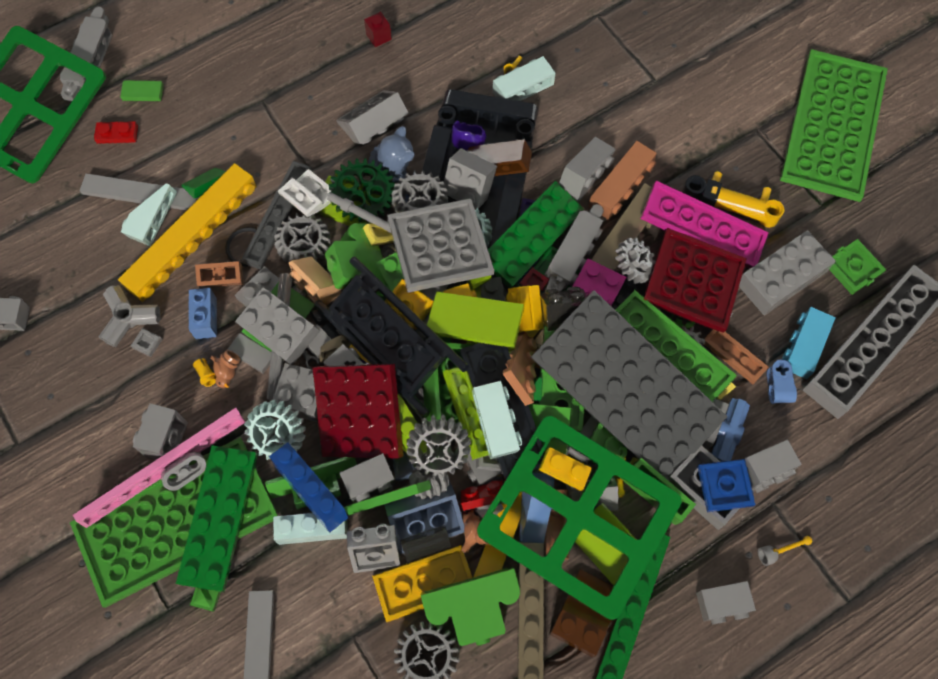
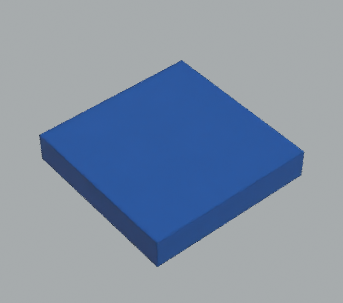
(726, 485)

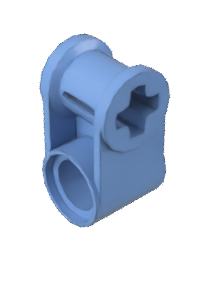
(781, 386)

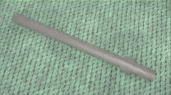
(348, 206)

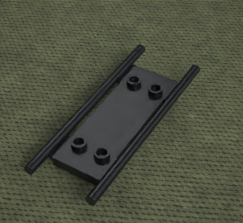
(386, 336)

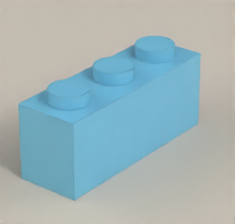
(808, 341)

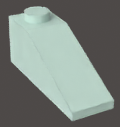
(147, 218)

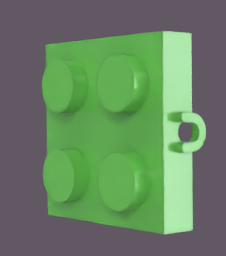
(856, 266)

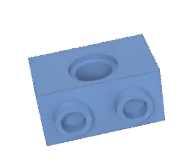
(202, 313)

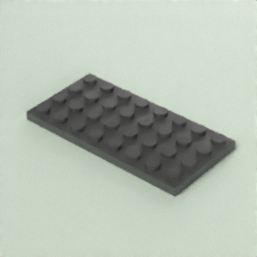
(628, 386)

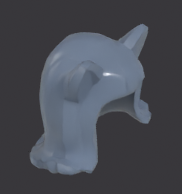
(393, 154)

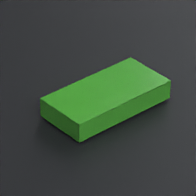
(141, 90)

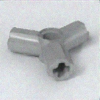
(120, 305)

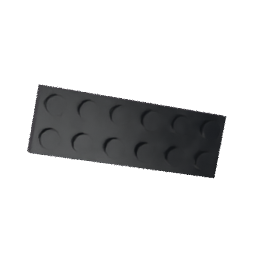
(486, 367)

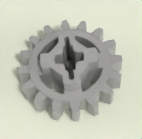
(635, 260)

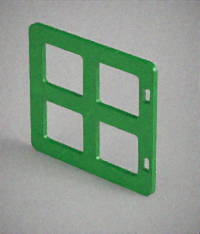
(26, 102)
(580, 517)

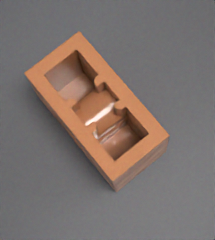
(219, 274)

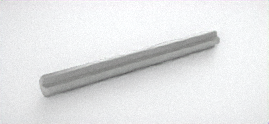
(276, 361)

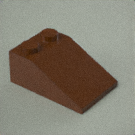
(578, 623)

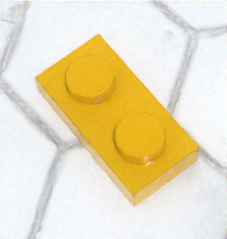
(565, 468)

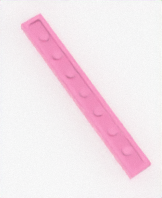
(152, 472)

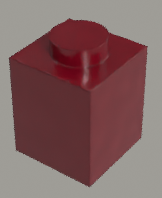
(377, 29)

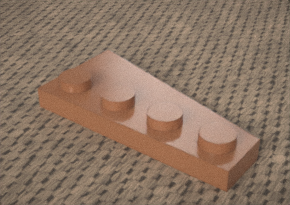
(521, 368)

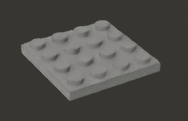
(440, 245)

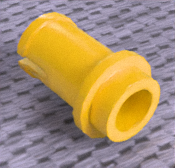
(206, 376)

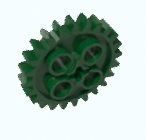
(378, 184)

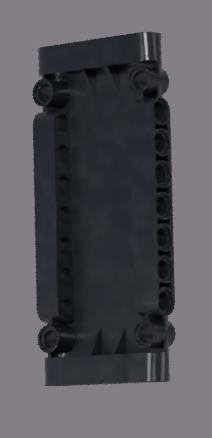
(502, 122)

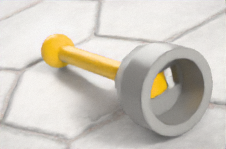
(769, 555)

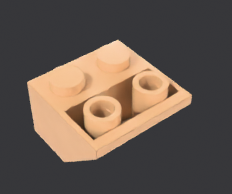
(314, 280)

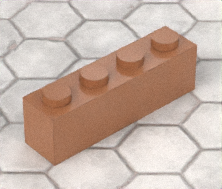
(623, 179)

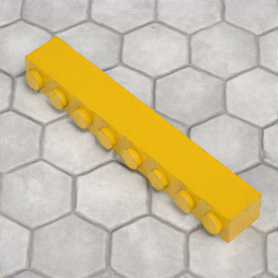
(188, 233)

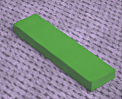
(388, 497)

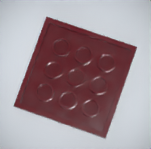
(695, 280)
(358, 411)

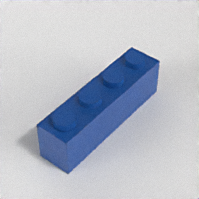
(309, 487)

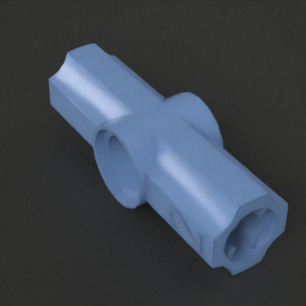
(730, 430)

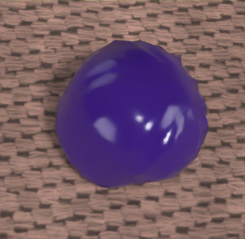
(467, 135)

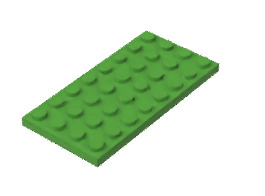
(834, 125)
(150, 531)

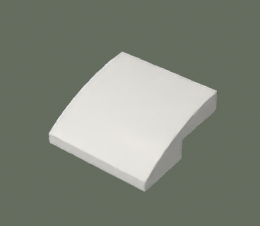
(306, 193)

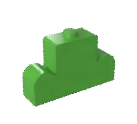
(352, 244)
(473, 605)

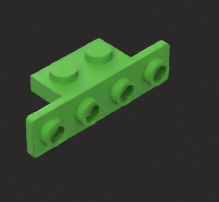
(326, 472)

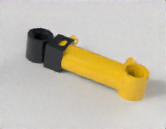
(735, 202)

